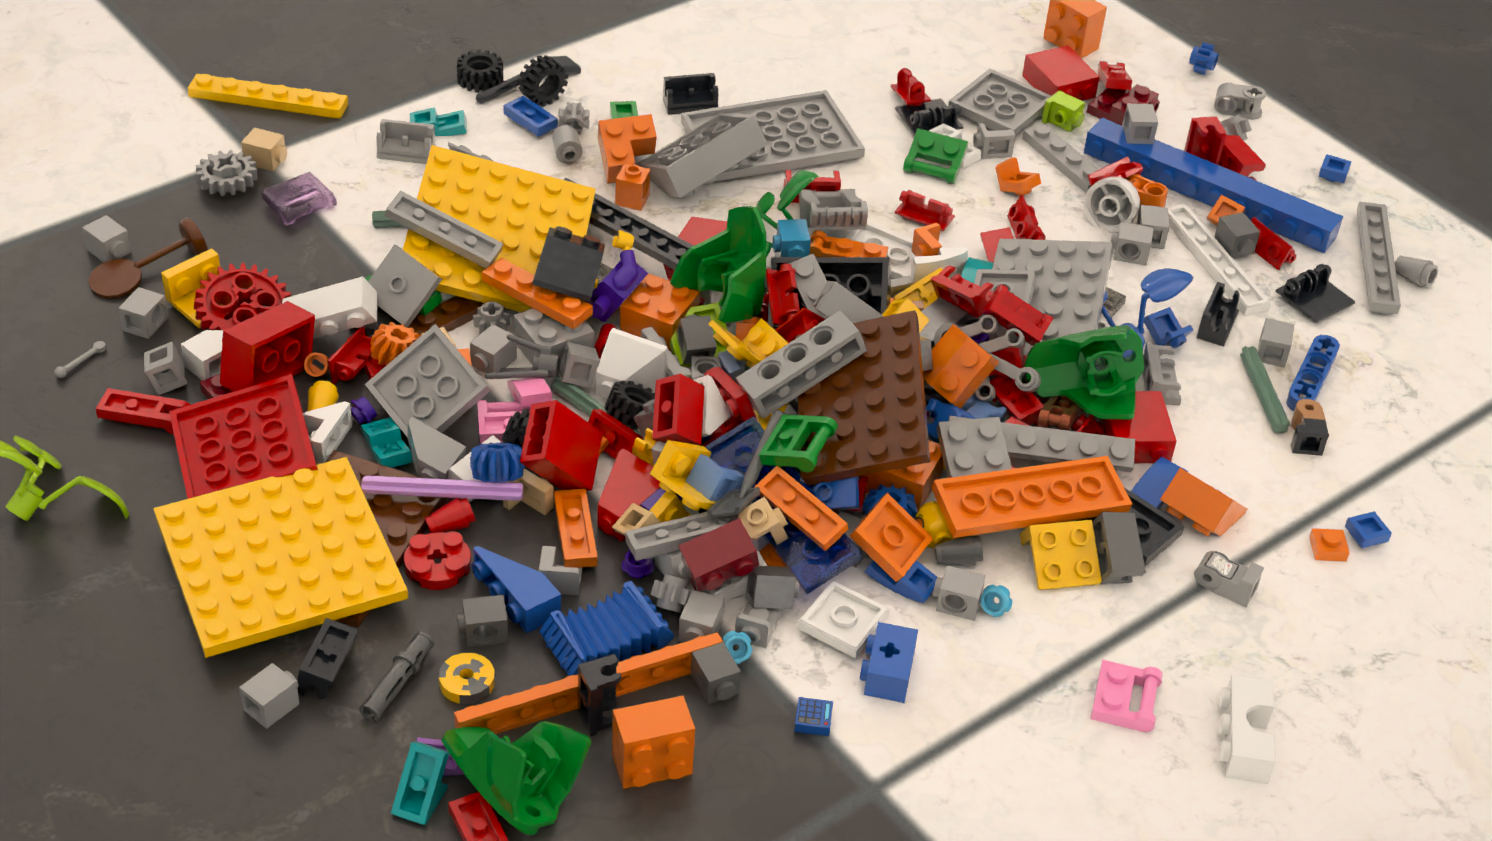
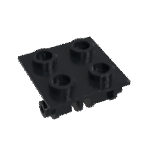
(930, 115)
(1315, 294)

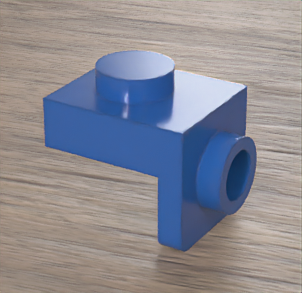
(1166, 329)

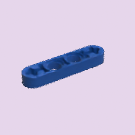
(1312, 372)

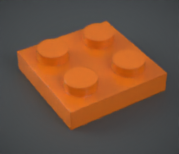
(891, 537)

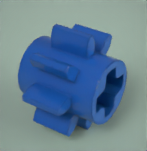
(1203, 58)

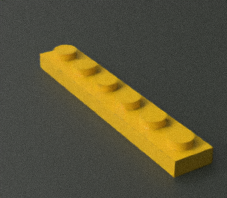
(268, 96)

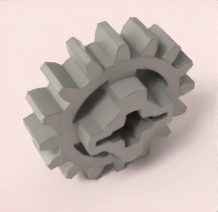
(226, 172)

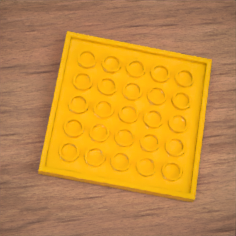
(501, 203)
(278, 556)

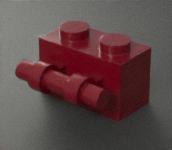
(719, 556)

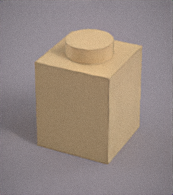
(265, 148)

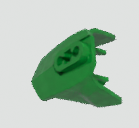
(729, 264)
(1098, 387)
(524, 777)

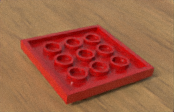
(242, 437)

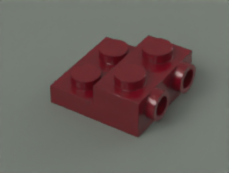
(1112, 102)

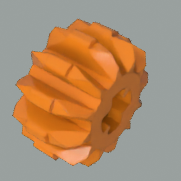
(391, 341)

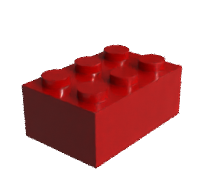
(266, 346)

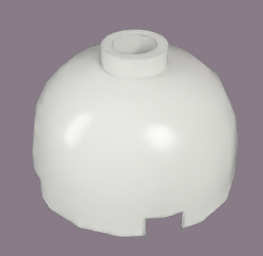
(1111, 202)

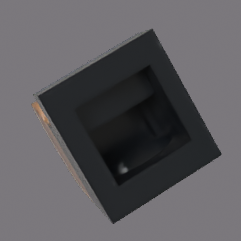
(1309, 427)

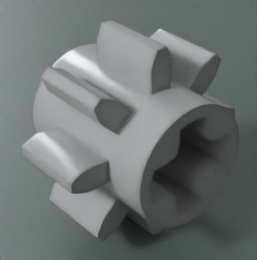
(574, 116)
(1236, 126)
(490, 314)
(671, 592)

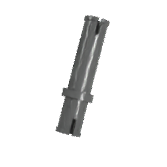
(405, 664)

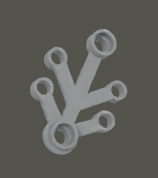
(993, 346)

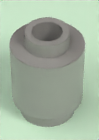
(567, 144)

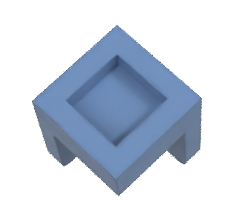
(713, 479)

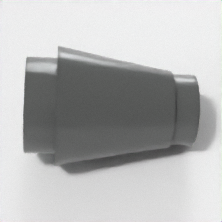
(960, 551)

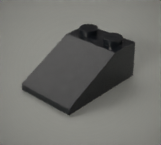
(569, 263)

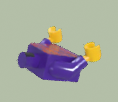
(620, 280)

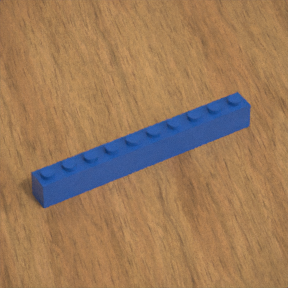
(1208, 181)

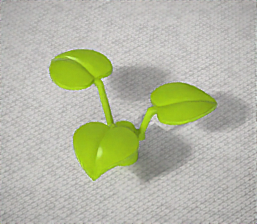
(28, 495)

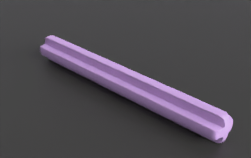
(442, 488)

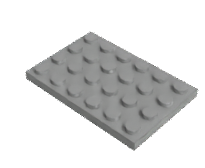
(798, 131)
(1068, 280)

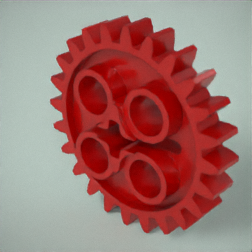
(239, 303)

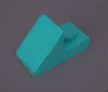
(421, 783)

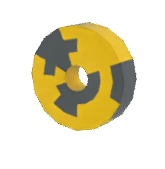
(466, 666)

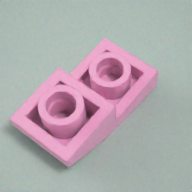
(530, 391)

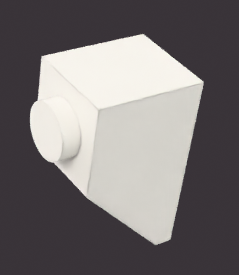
(203, 353)

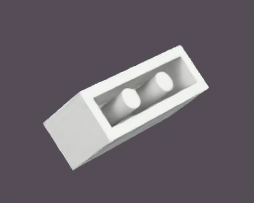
(339, 306)

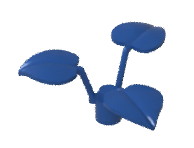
(1159, 287)

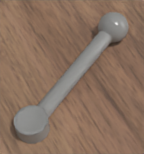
(98, 347)

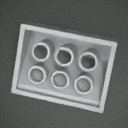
(704, 153)

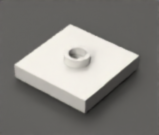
(843, 618)

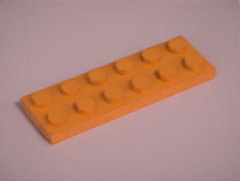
(1030, 496)

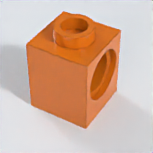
(632, 187)

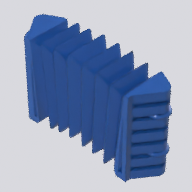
(616, 627)

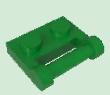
(937, 149)
(789, 437)

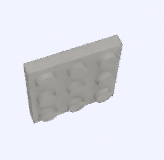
(1000, 102)
(428, 383)

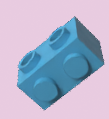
(791, 239)

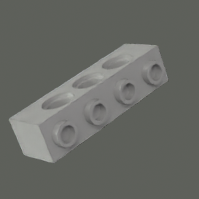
(802, 364)

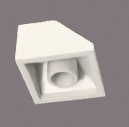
(630, 359)

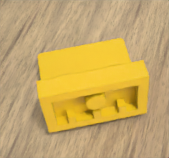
(183, 280)
(756, 346)
(674, 468)
(1063, 554)

